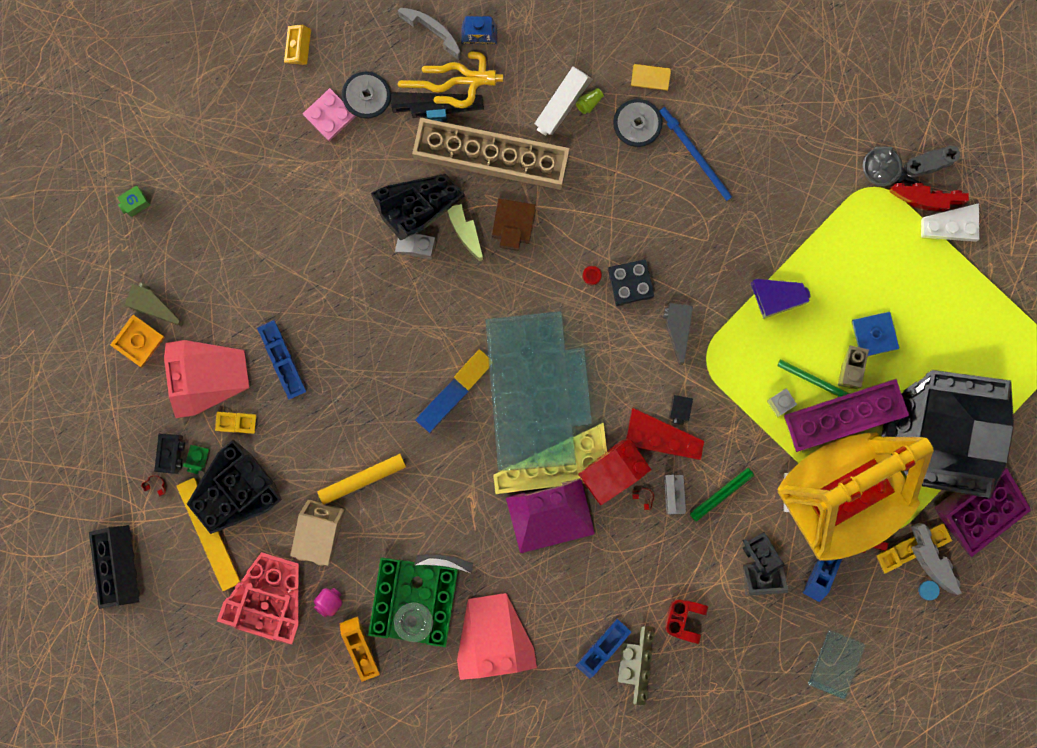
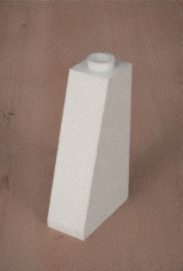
(562, 101)

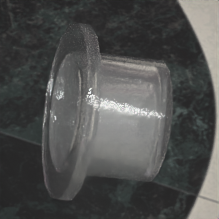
(413, 622)

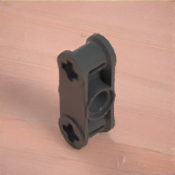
(931, 161)

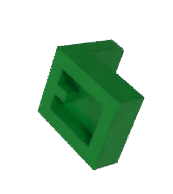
(196, 459)

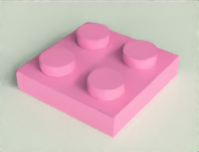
(328, 115)

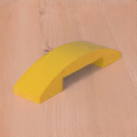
(902, 552)

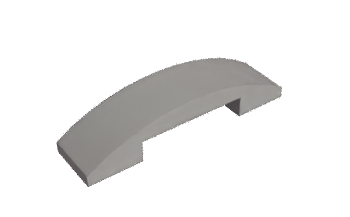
(413, 17)

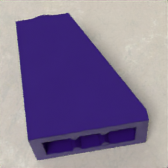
(779, 296)

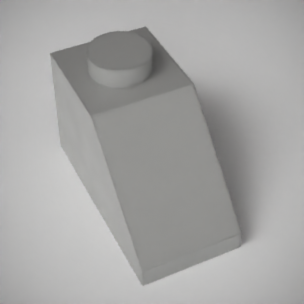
(417, 246)

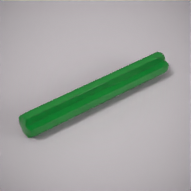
(722, 494)

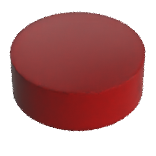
(592, 275)

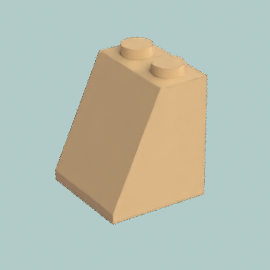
(317, 532)

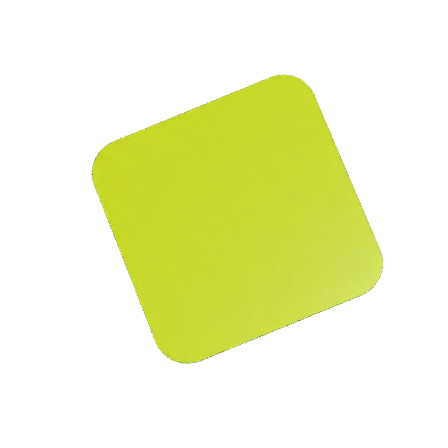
(863, 265)

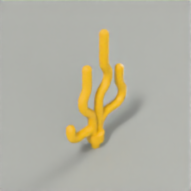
(474, 78)

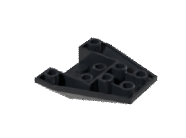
(416, 203)
(232, 490)

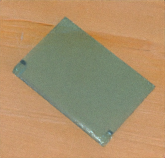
(836, 664)

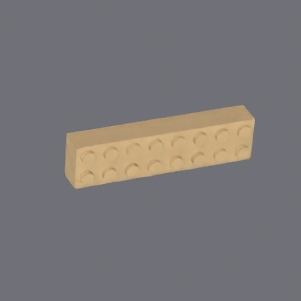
(490, 153)

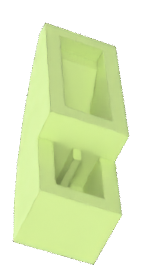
(465, 231)

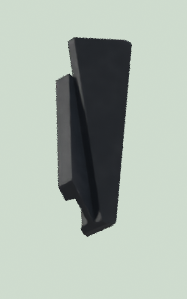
(421, 102)

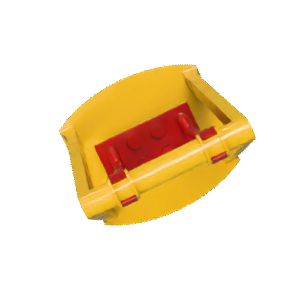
(854, 492)

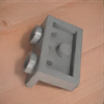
(674, 494)

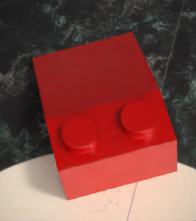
(614, 471)

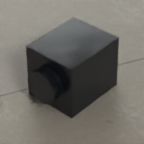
(680, 409)

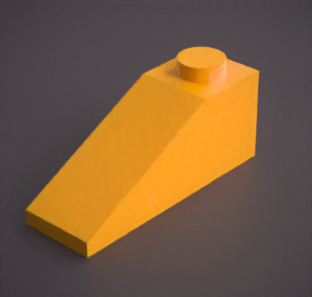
(359, 648)

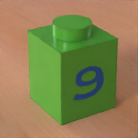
(133, 201)

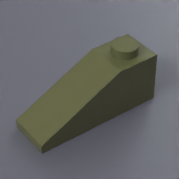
(147, 302)

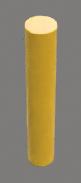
(361, 479)

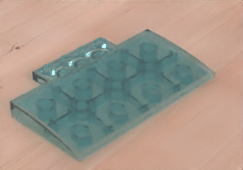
(535, 391)

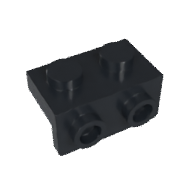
(169, 453)
(764, 554)

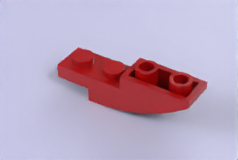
(921, 198)

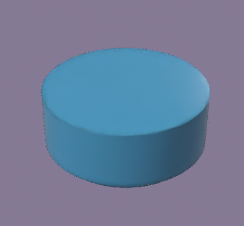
(929, 590)

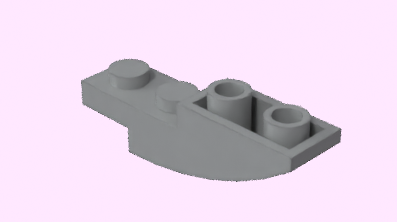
(935, 566)

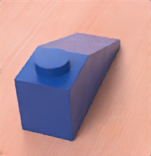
(821, 579)

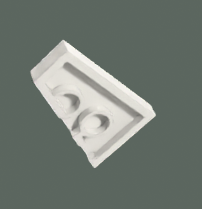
(953, 225)

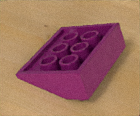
(980, 520)

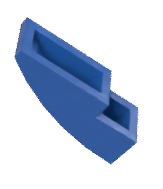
(441, 406)
(603, 648)

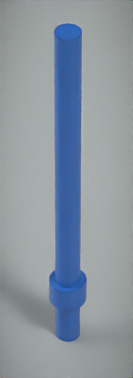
(674, 124)

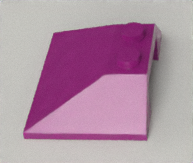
(550, 516)

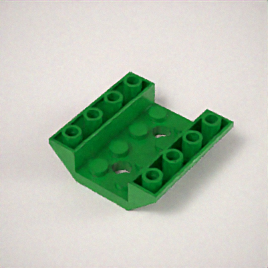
(396, 589)

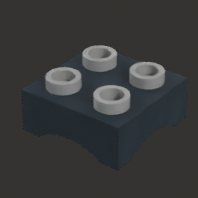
(631, 282)

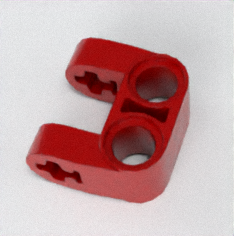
(681, 618)

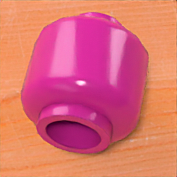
(328, 602)

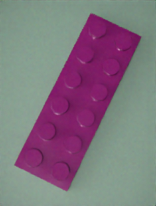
(846, 415)

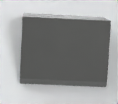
(757, 584)

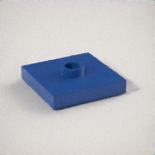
(876, 333)

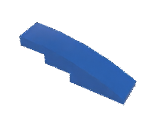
(281, 359)

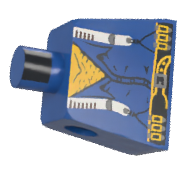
(479, 30)

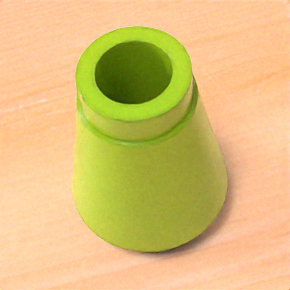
(588, 101)

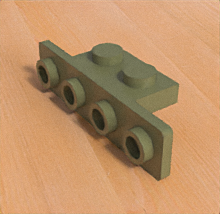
(635, 664)

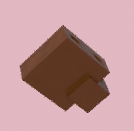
(513, 223)

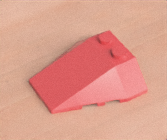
(493, 640)

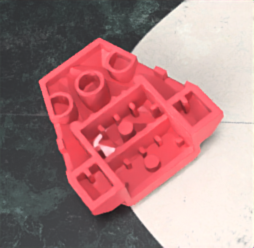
(265, 600)

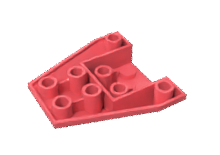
(202, 375)

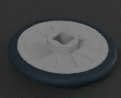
(368, 106)
(625, 124)

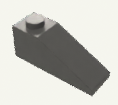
(678, 325)

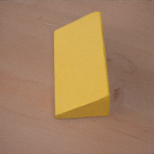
(297, 45)
(650, 77)
(473, 370)

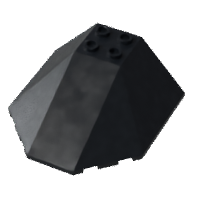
(967, 425)

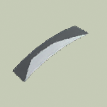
(444, 561)

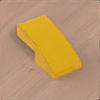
(235, 422)

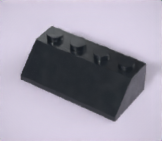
(114, 566)

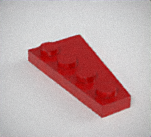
(661, 437)

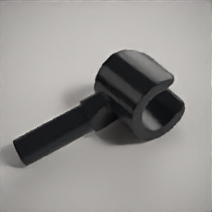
(904, 177)

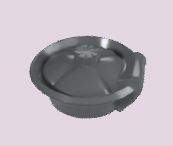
(882, 166)

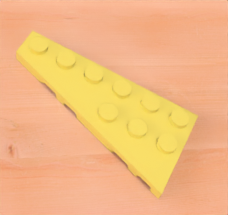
(588, 448)

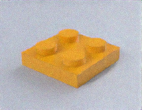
(137, 341)

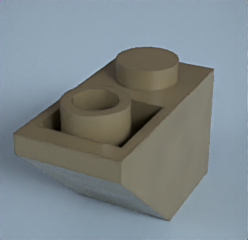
(853, 367)

